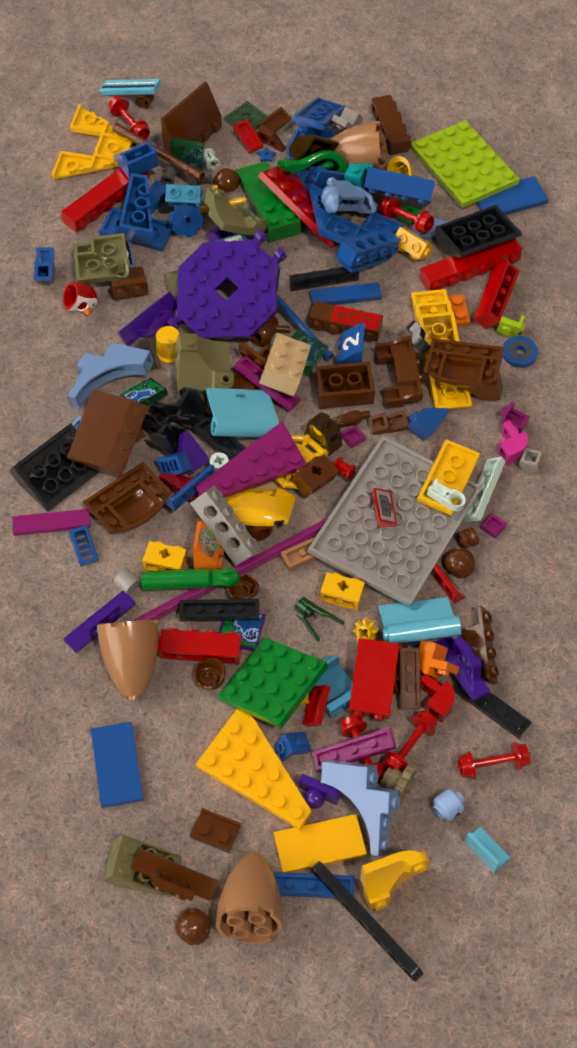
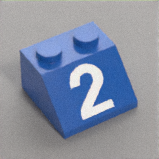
(351, 345)

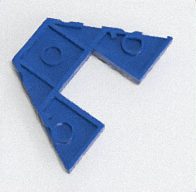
(340, 229)

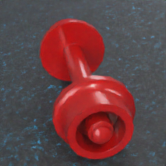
(118, 107)
(423, 222)
(423, 723)
(353, 727)
(520, 756)

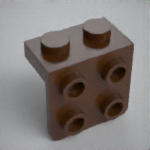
(132, 287)

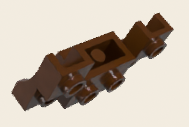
(405, 371)

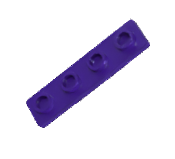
(149, 320)
(107, 614)
(469, 666)

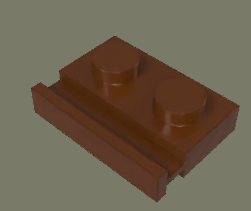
(215, 830)

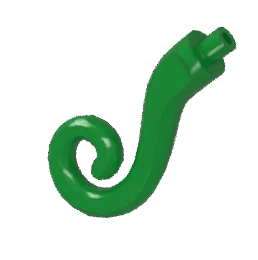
(294, 166)

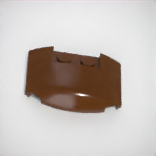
(463, 363)
(129, 500)

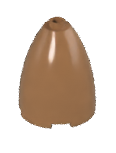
(362, 145)
(129, 654)
(249, 898)

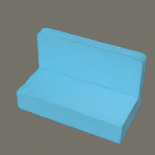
(487, 849)

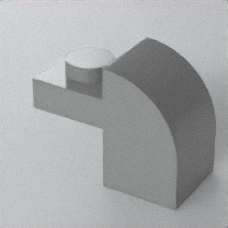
(346, 120)

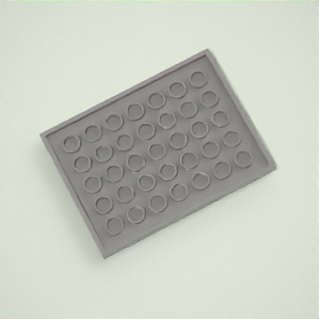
(395, 557)

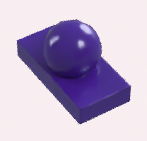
(318, 792)

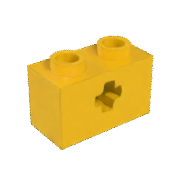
(164, 557)
(332, 592)

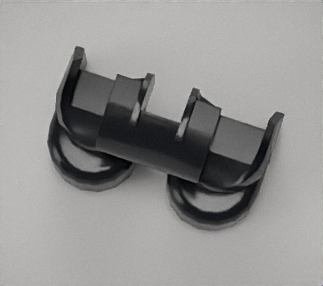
(189, 410)

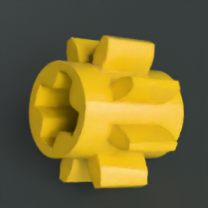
(366, 624)

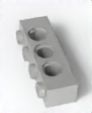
(224, 534)

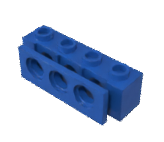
(367, 248)

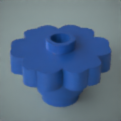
(186, 219)

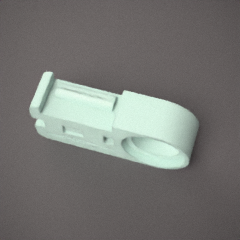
(444, 496)

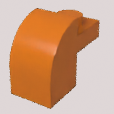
(433, 660)

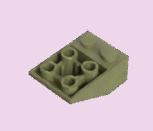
(121, 858)

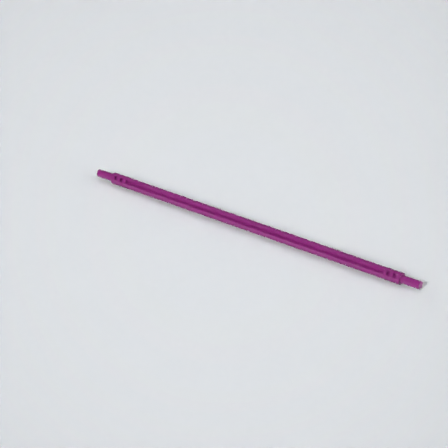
(242, 569)

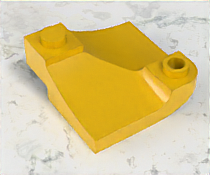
(388, 873)

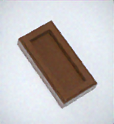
(276, 120)

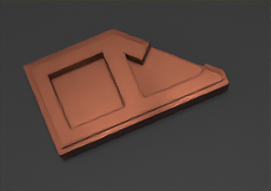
(270, 138)

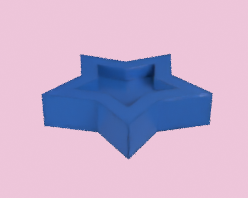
(266, 155)

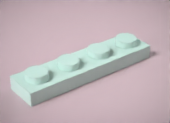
(488, 481)

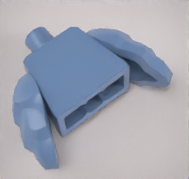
(344, 196)

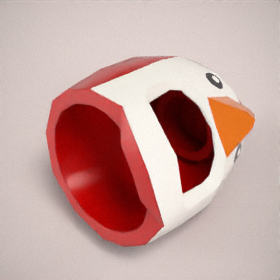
(79, 297)

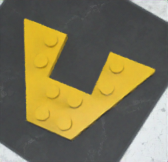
(109, 144)

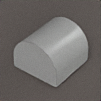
(530, 460)
(126, 581)

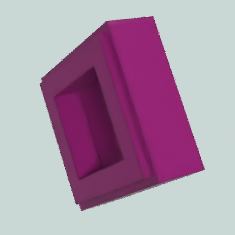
(353, 436)
(493, 525)

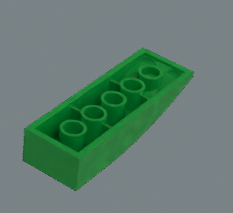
(264, 202)

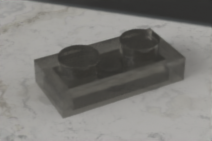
(147, 344)

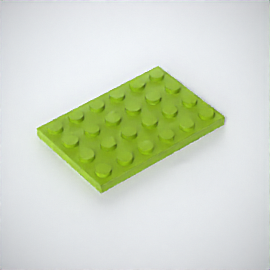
(464, 164)

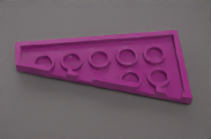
(261, 462)

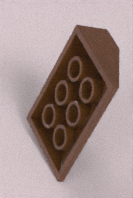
(192, 118)
(107, 433)

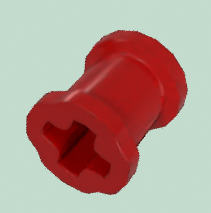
(344, 468)

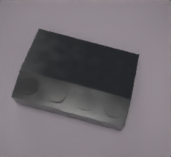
(475, 232)
(49, 473)

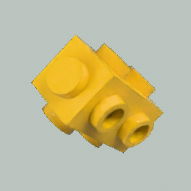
(413, 244)

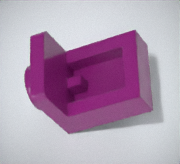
(516, 417)

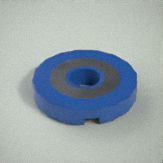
(520, 343)

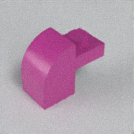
(514, 443)

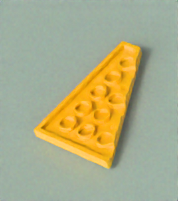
(248, 765)

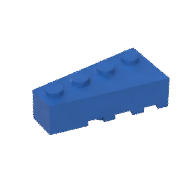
(399, 184)
(136, 212)

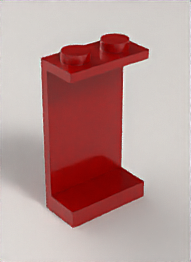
(373, 679)

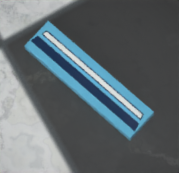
(130, 87)

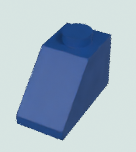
(426, 421)

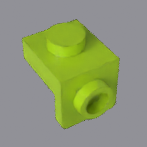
(510, 327)

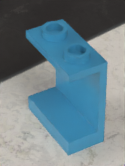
(184, 194)
(340, 687)

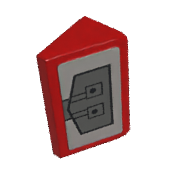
(384, 508)
(447, 584)

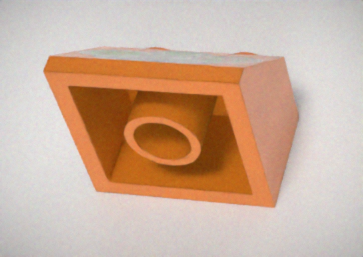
(206, 549)

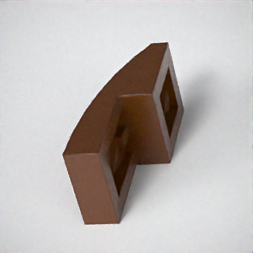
(388, 424)

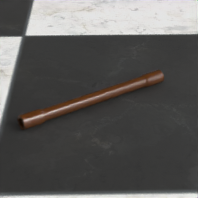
(190, 170)

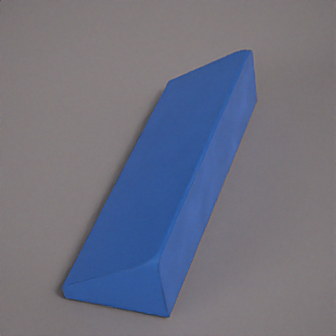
(189, 489)

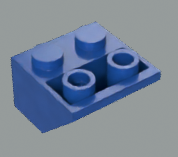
(137, 159)

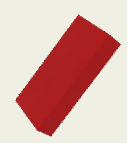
(248, 136)
(316, 706)

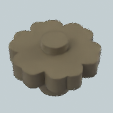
(400, 780)

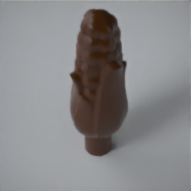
(351, 418)

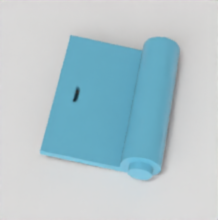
(241, 412)
(420, 622)

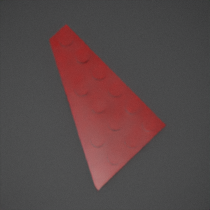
(294, 195)

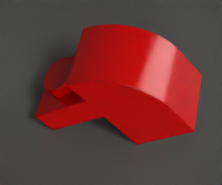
(442, 697)

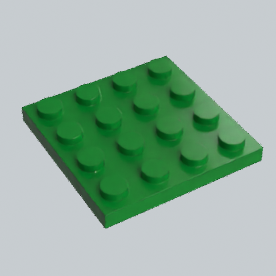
(273, 682)

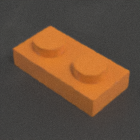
(460, 310)

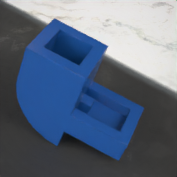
(45, 264)

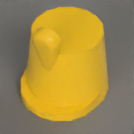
(166, 344)

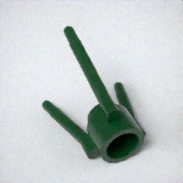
(308, 608)

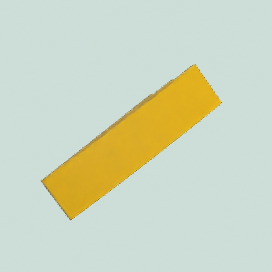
(436, 317)

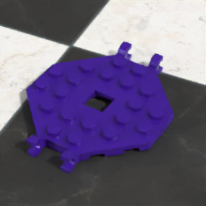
(247, 307)

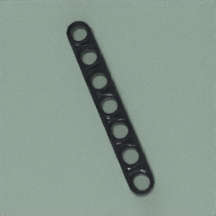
(367, 921)

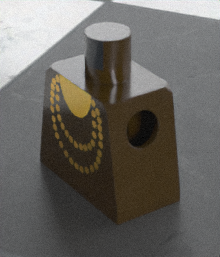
(325, 432)

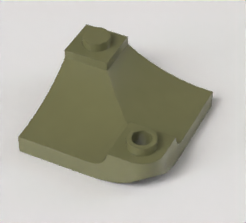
(231, 217)
(102, 259)
(202, 363)

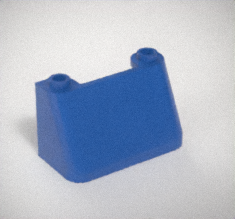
(315, 175)

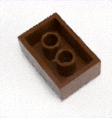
(344, 385)

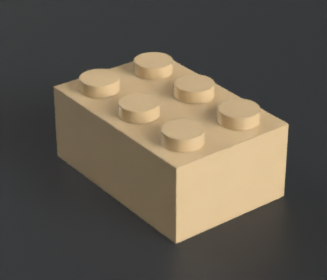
(285, 364)

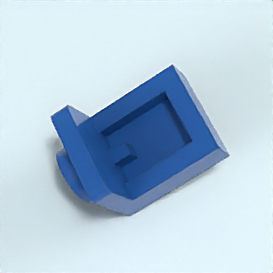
(292, 744)

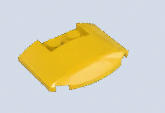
(262, 506)

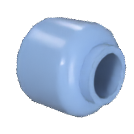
(448, 805)

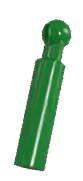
(189, 579)

